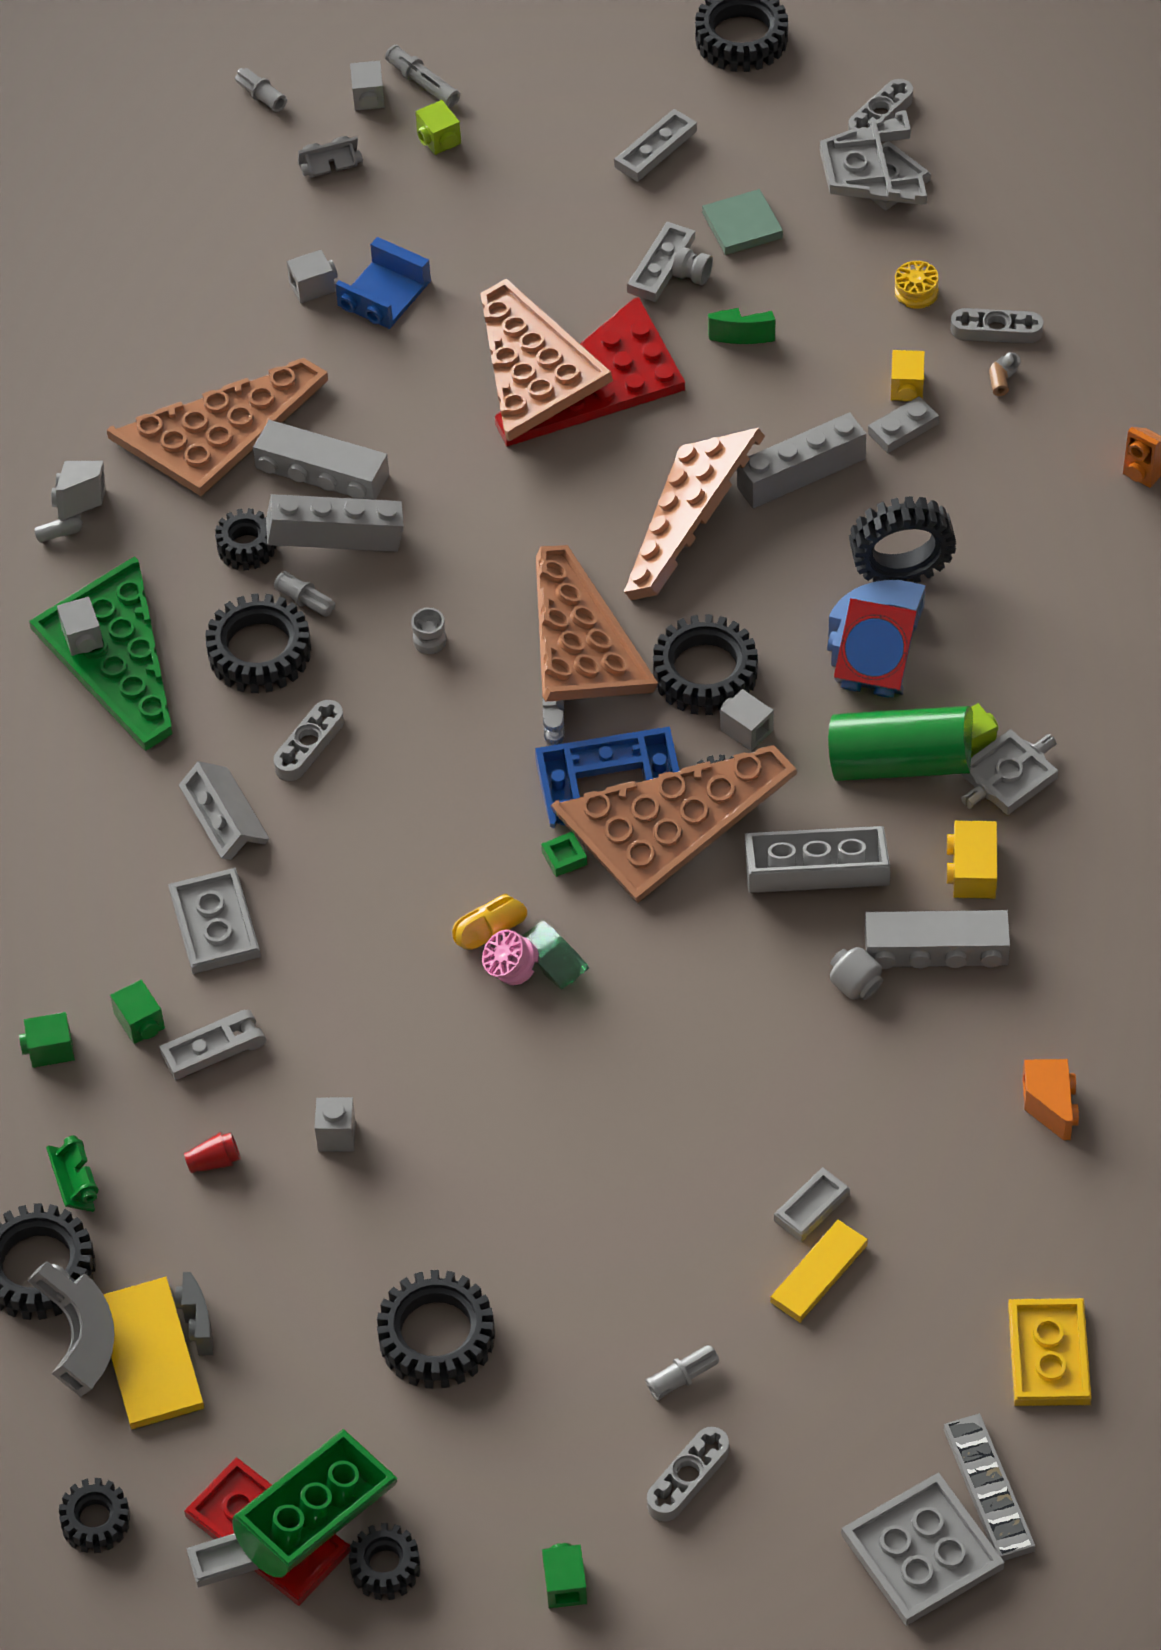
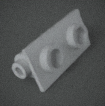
(315, 158)

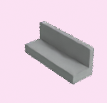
(222, 808)

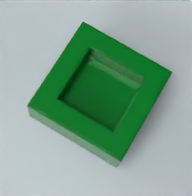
(564, 854)

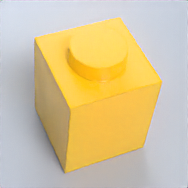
(907, 375)

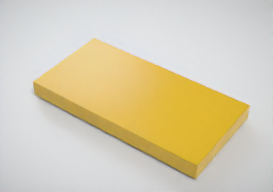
(151, 1354)

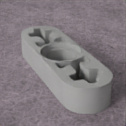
(883, 99)
(1007, 317)
(308, 753)
(685, 1490)

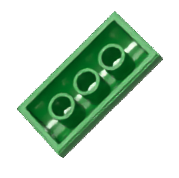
(901, 743)
(310, 1504)

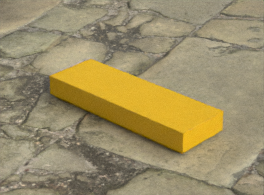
(818, 1271)

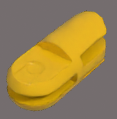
(485, 921)

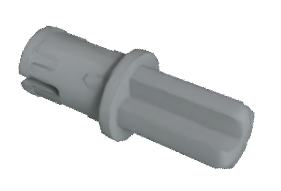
(261, 89)
(304, 593)
(682, 1372)

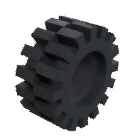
(247, 553)
(89, 1495)
(379, 1541)

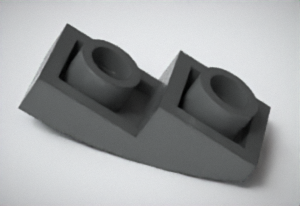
(195, 1312)

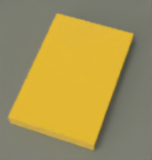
(1049, 1352)

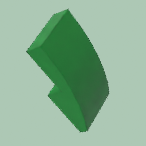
(731, 328)

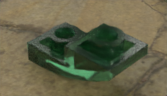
(556, 957)

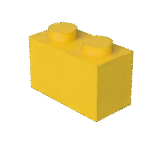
(974, 859)

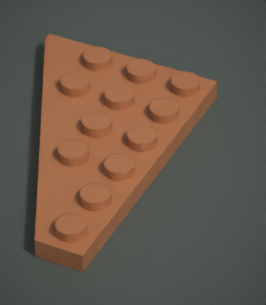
(534, 361)
(213, 434)
(580, 638)
(662, 823)

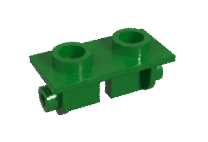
(73, 1180)

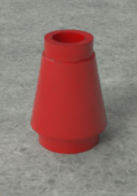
(214, 1153)

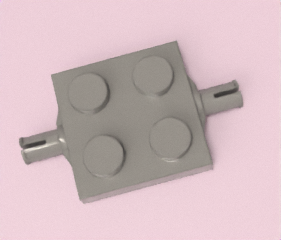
(1010, 771)

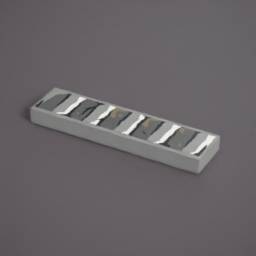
(989, 1487)

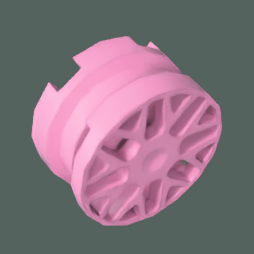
(498, 960)

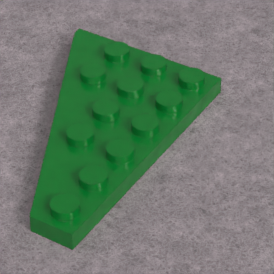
(127, 669)

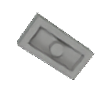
(903, 424)

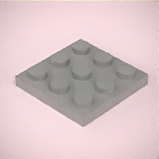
(922, 1549)

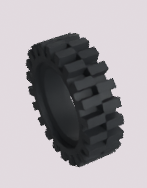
(738, 53)
(895, 519)
(251, 613)
(704, 633)
(49, 1224)
(445, 1366)

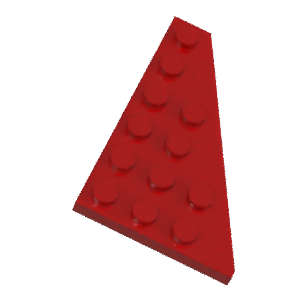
(639, 370)

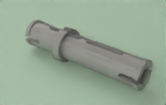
(421, 75)

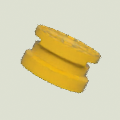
(916, 287)

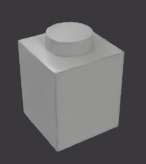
(367, 85)
(311, 276)
(80, 626)
(746, 719)
(335, 1124)

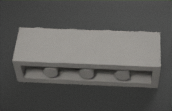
(802, 460)
(321, 461)
(334, 523)
(938, 938)

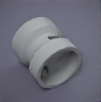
(690, 265)
(428, 630)

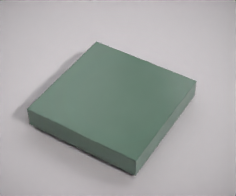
(742, 221)

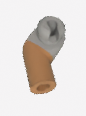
(1001, 371)

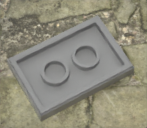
(214, 920)

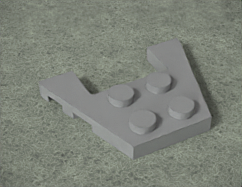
(858, 167)

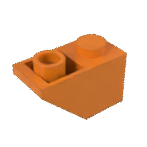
(1143, 456)
(1048, 1094)

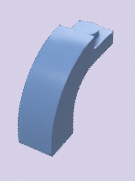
(886, 592)

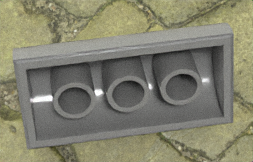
(817, 859)

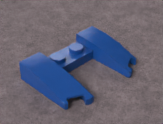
(564, 763)

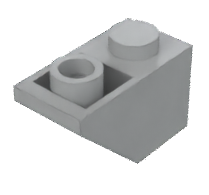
(78, 487)

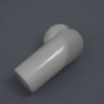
(58, 528)

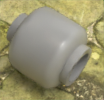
(856, 973)

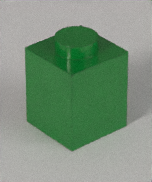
(137, 1011)
(47, 1040)
(564, 1575)

